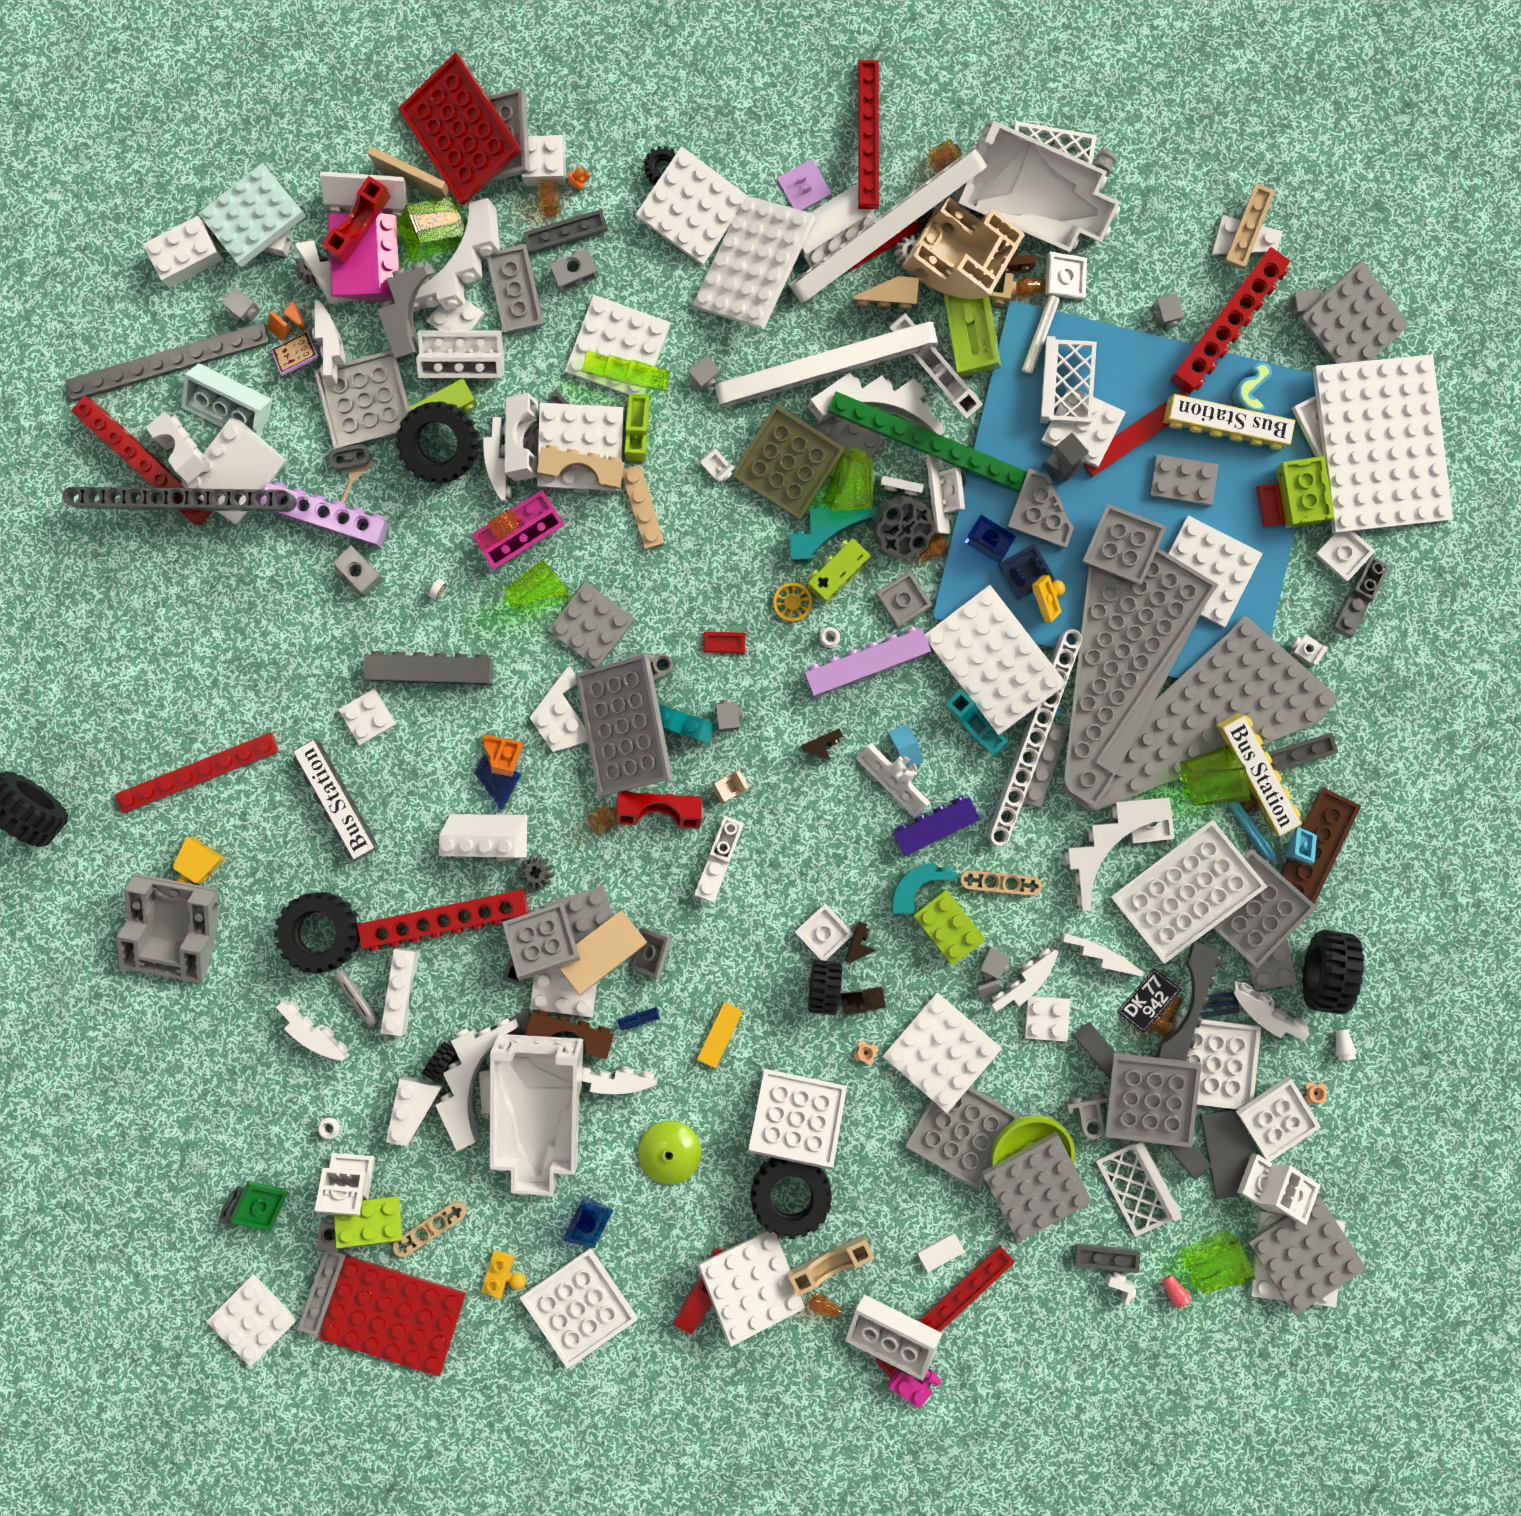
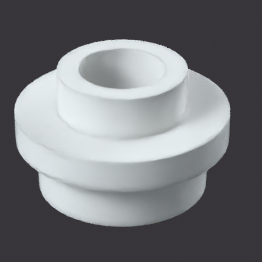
(829, 630)
(323, 1131)

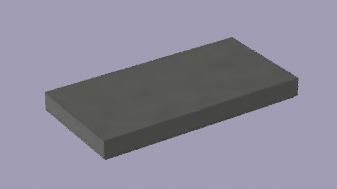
(1226, 1149)

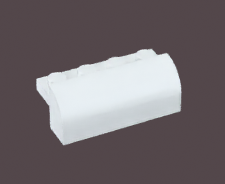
(834, 225)
(460, 354)

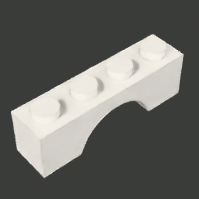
(520, 414)
(186, 457)
(398, 992)

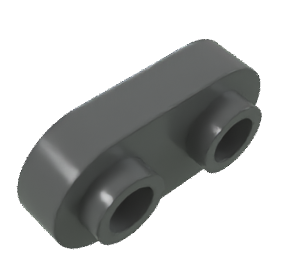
(350, 457)

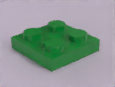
(258, 1206)

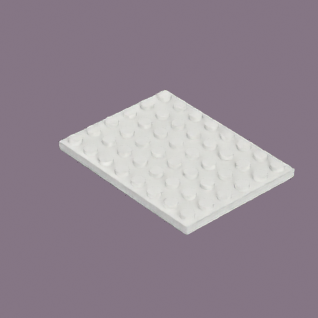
(1383, 443)

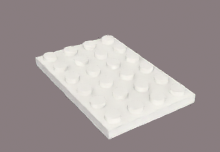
(754, 262)
(995, 660)
(1188, 891)

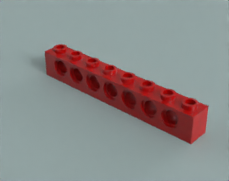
(1271, 263)
(132, 452)
(369, 930)

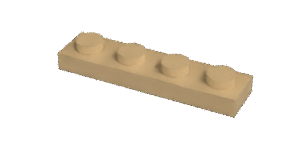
(1249, 226)
(642, 507)

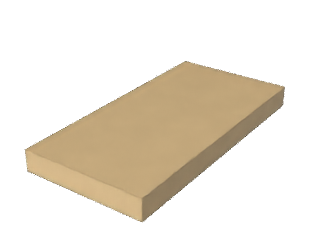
(412, 175)
(603, 952)

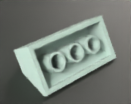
(221, 398)

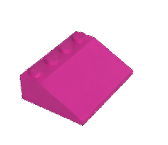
(370, 263)

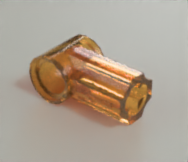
(1165, 1021)

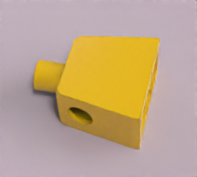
(196, 861)

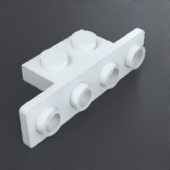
(945, 493)

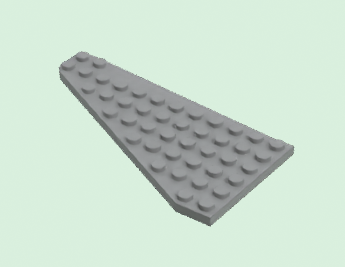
(1123, 661)
(1237, 675)

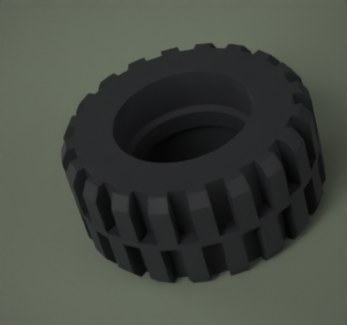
(410, 447)
(29, 810)
(290, 932)
(1332, 972)
(783, 1223)

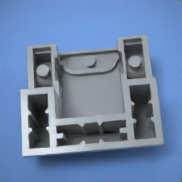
(168, 928)

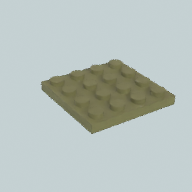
(788, 461)

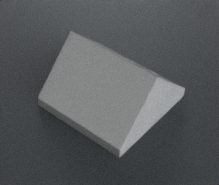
(652, 956)

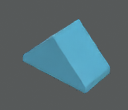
(906, 744)
(1302, 847)

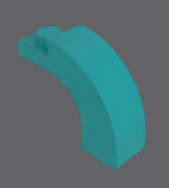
(975, 724)
(909, 884)

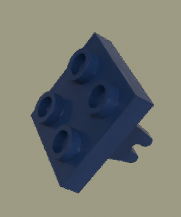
(1024, 570)

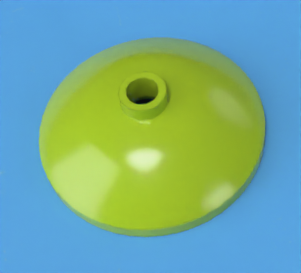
(673, 1138)

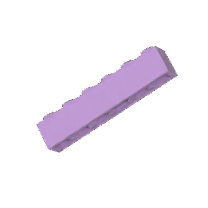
(867, 662)

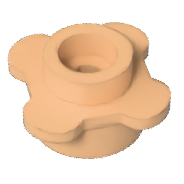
(872, 1049)
(1321, 1093)

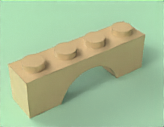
(554, 462)
(815, 1271)

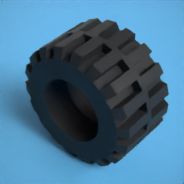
(825, 987)

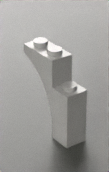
(398, 312)

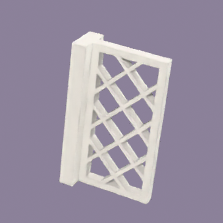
(1074, 138)
(1049, 381)
(1155, 1179)

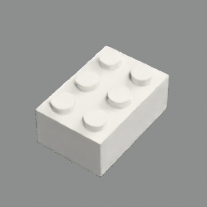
(183, 252)

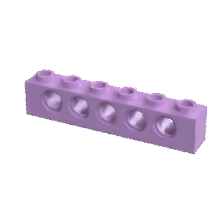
(372, 535)

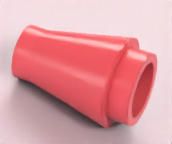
(1177, 1293)

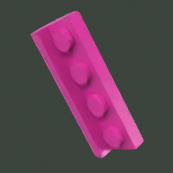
(538, 522)

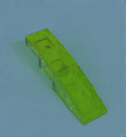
(625, 371)

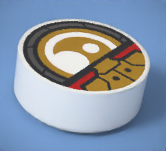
(437, 589)

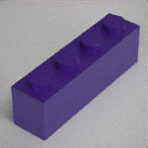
(936, 826)

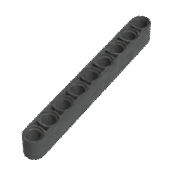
(1102, 1055)

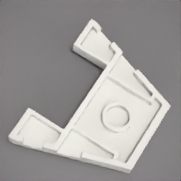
(319, 269)
(557, 718)

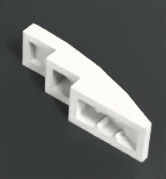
(1107, 958)

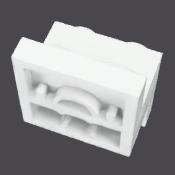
(345, 1184)
(1279, 1189)

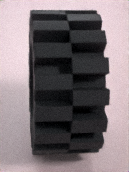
(653, 158)
(439, 1062)

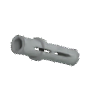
(356, 998)

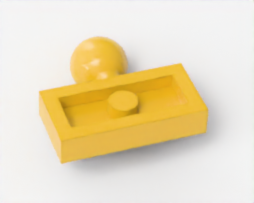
(1046, 595)
(499, 1274)

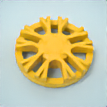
(792, 602)

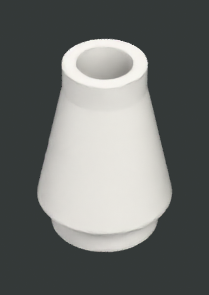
(1344, 1046)

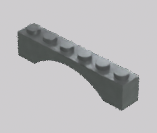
(1201, 965)

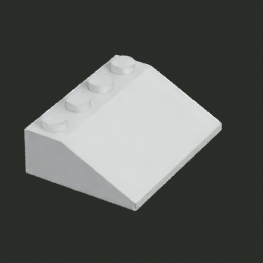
(237, 461)

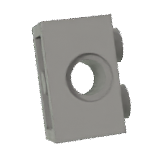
(567, 280)
(348, 562)

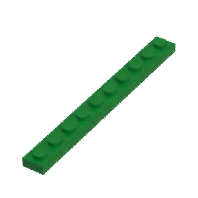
(926, 441)

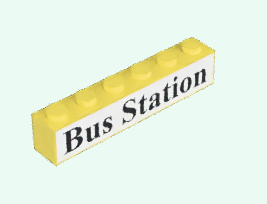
(1229, 421)
(1261, 777)

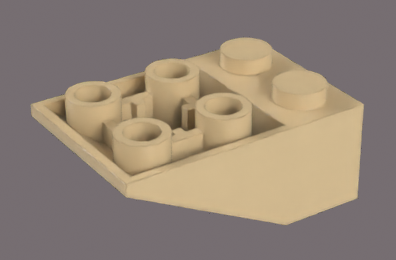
(897, 291)

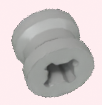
(1105, 160)

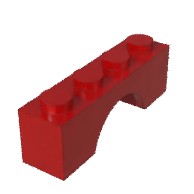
(345, 238)
(682, 809)

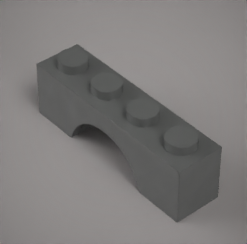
(1066, 459)

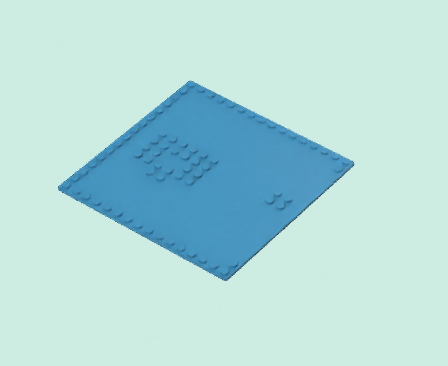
(1134, 376)

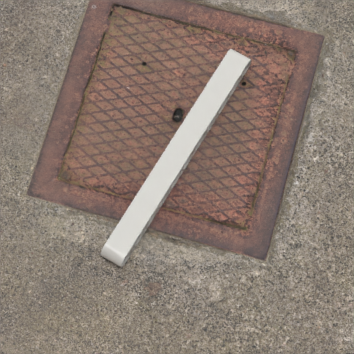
(888, 225)
(826, 364)
(1034, 748)

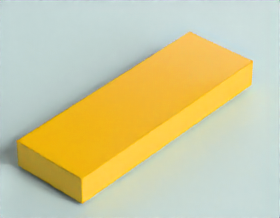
(720, 1034)

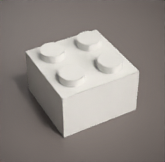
(546, 160)

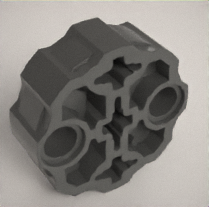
(903, 514)

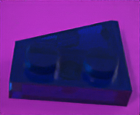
(497, 785)

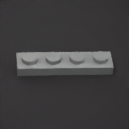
(1045, 765)
(321, 1292)

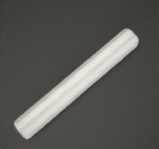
(1040, 335)

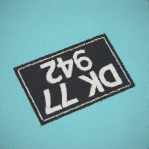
(1149, 1000)

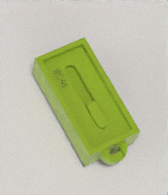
(972, 335)

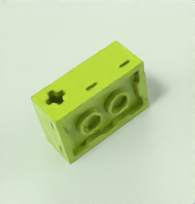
(1305, 492)
(838, 570)
(948, 927)
(377, 1224)

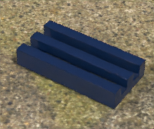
(1234, 1002)

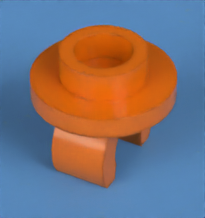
(578, 177)

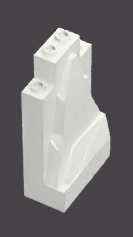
(1039, 188)
(535, 1110)

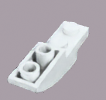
(329, 341)
(493, 456)
(719, 859)
(1033, 977)
(1261, 1009)
(318, 1039)
(624, 1081)

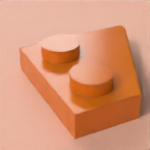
(502, 754)

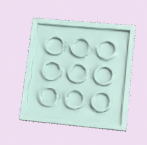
(251, 215)

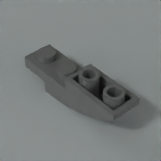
(1359, 596)

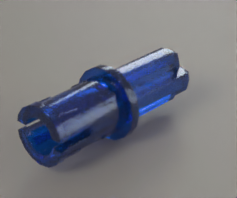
(639, 1018)

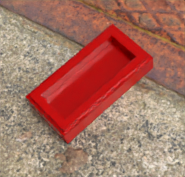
(1270, 505)
(724, 642)

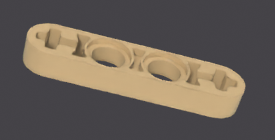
(1000, 882)
(430, 1229)

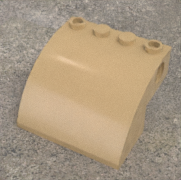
(962, 252)

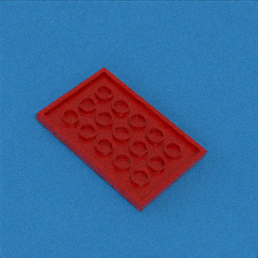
(459, 129)
(392, 1315)

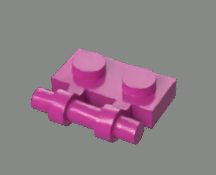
(910, 1388)

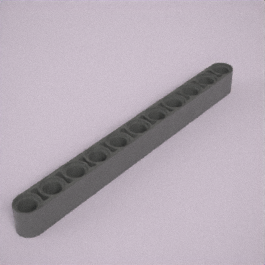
(170, 495)

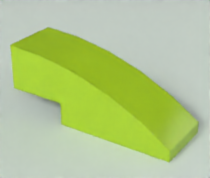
(637, 428)

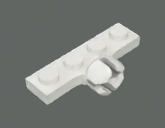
(894, 778)

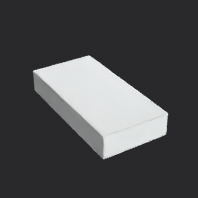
(940, 1252)

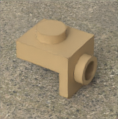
(1008, 288)
(730, 786)

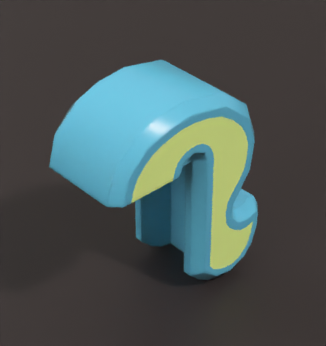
(1244, 389)

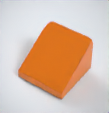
(294, 315)
(278, 326)

